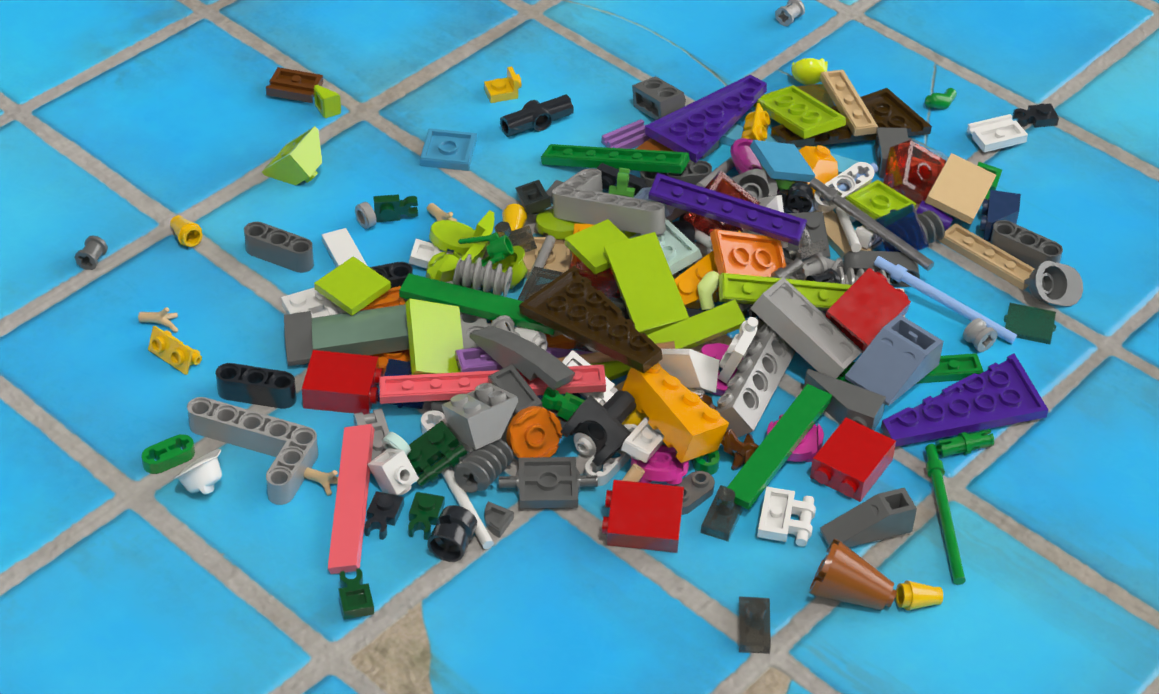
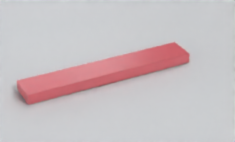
(351, 499)

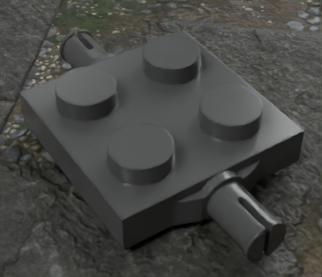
(548, 482)

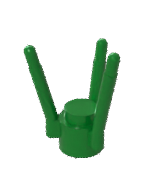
(497, 249)

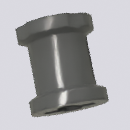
(89, 255)

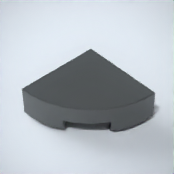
(497, 518)

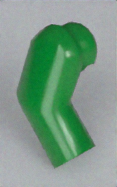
(940, 100)

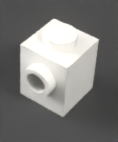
(393, 472)

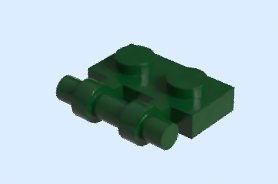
(430, 448)

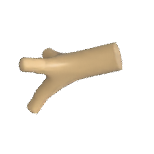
(439, 214)
(159, 317)
(323, 478)

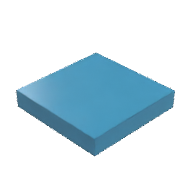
(448, 149)
(782, 161)

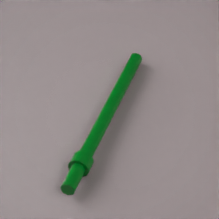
(936, 471)

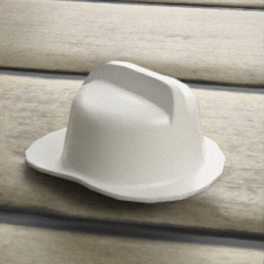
(202, 473)

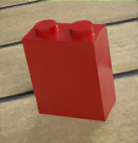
(867, 308)
(341, 382)
(852, 459)
(643, 516)

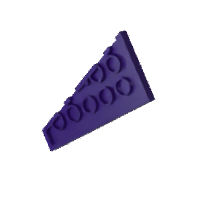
(705, 121)
(973, 404)

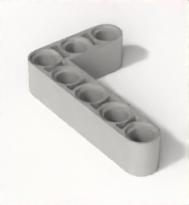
(584, 202)
(289, 442)

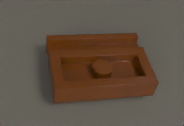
(293, 84)

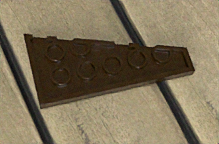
(886, 111)
(591, 318)

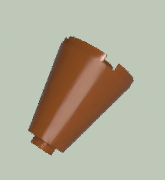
(851, 579)

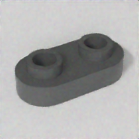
(697, 489)

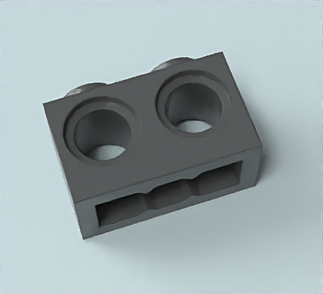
(657, 97)

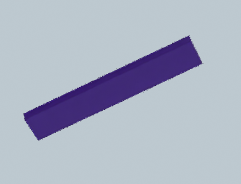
(727, 209)

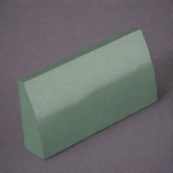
(363, 333)

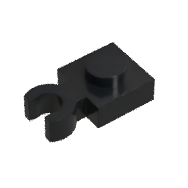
(1038, 115)
(382, 511)

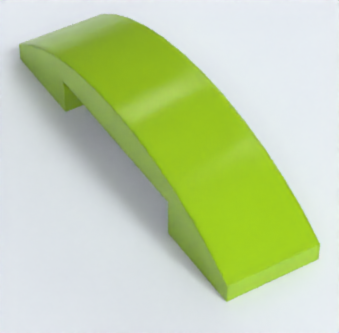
(483, 228)

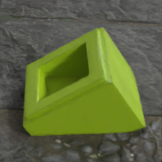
(327, 101)

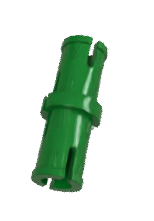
(964, 443)

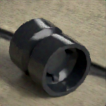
(452, 533)

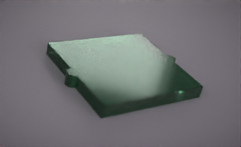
(1030, 323)

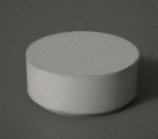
(365, 215)

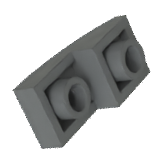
(298, 337)

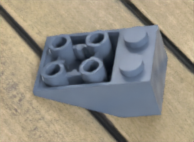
(896, 359)

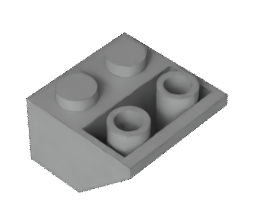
(480, 414)

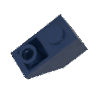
(999, 207)

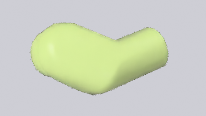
(706, 288)

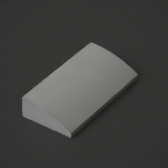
(806, 329)

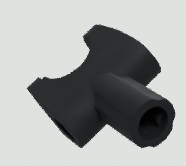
(602, 423)

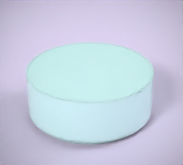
(394, 441)

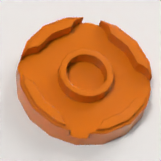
(534, 433)

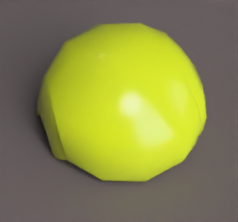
(809, 70)

